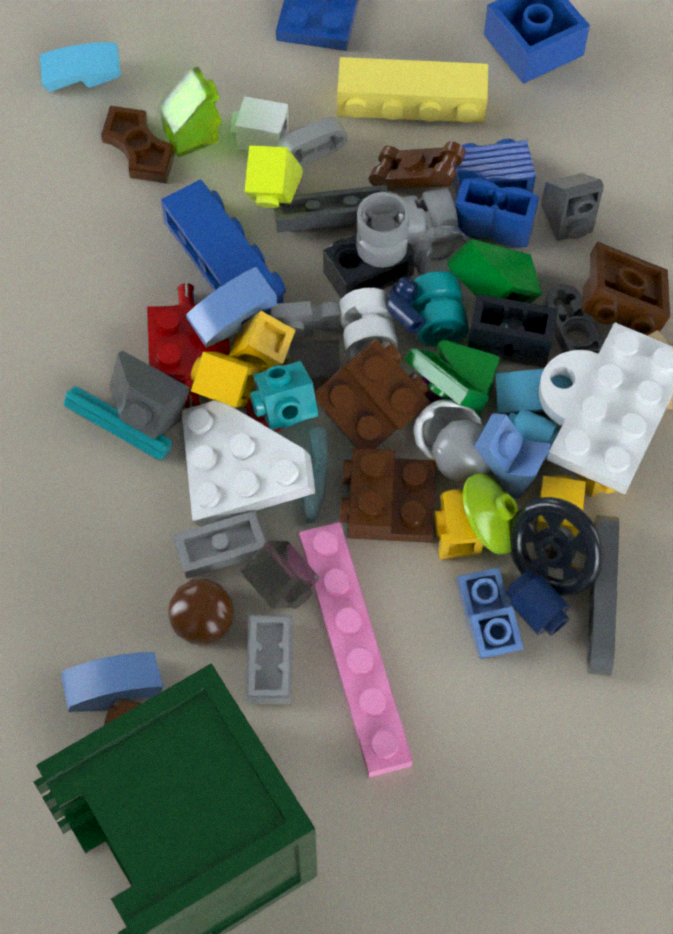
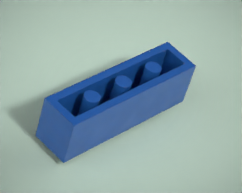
(213, 238)

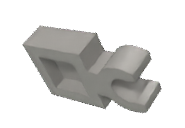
(306, 318)

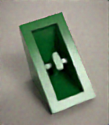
(473, 364)

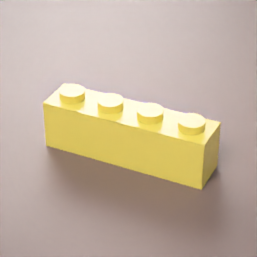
(412, 90)

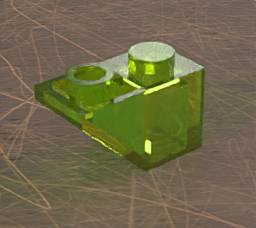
(191, 114)

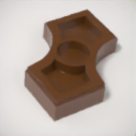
(147, 155)

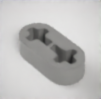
(315, 140)

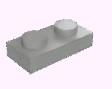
(219, 544)

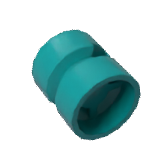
(441, 306)

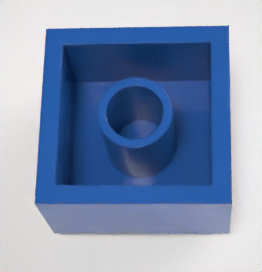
(535, 34)

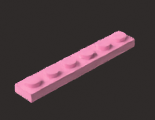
(356, 651)

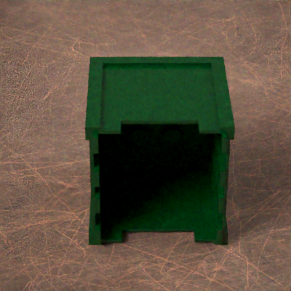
(185, 811)

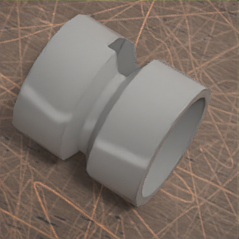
(431, 210)
(382, 229)

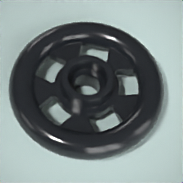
(586, 542)

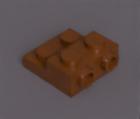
(626, 291)
(372, 396)
(388, 497)

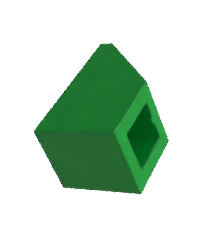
(496, 271)

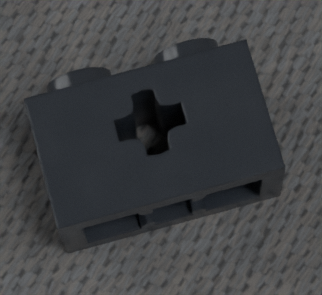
(512, 330)

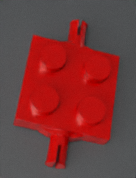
(174, 343)

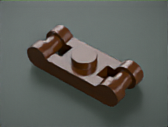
(417, 167)

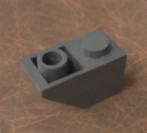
(572, 205)

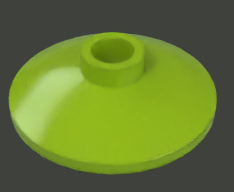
(489, 512)

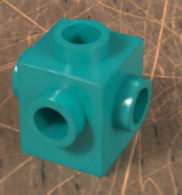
(284, 395)

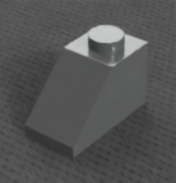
(146, 396)

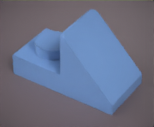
(509, 455)

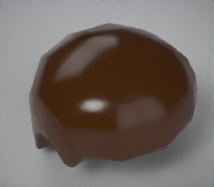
(201, 611)

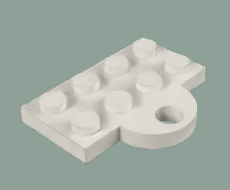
(610, 406)

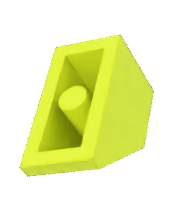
(271, 175)

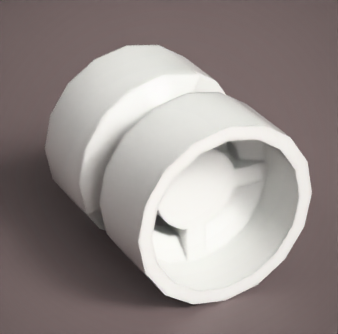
(366, 319)

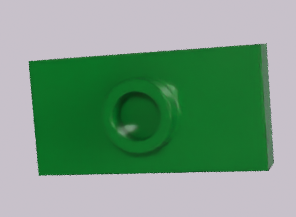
(445, 379)

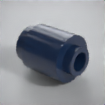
(538, 603)

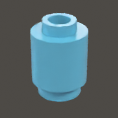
(534, 427)

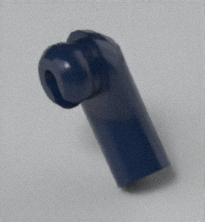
(401, 302)

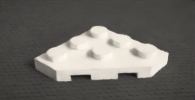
(239, 464)

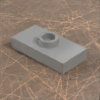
(269, 659)

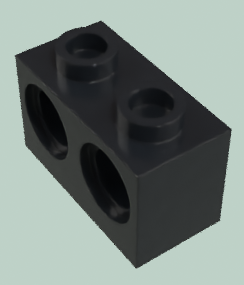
(344, 280)

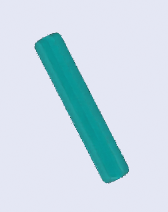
(107, 418)

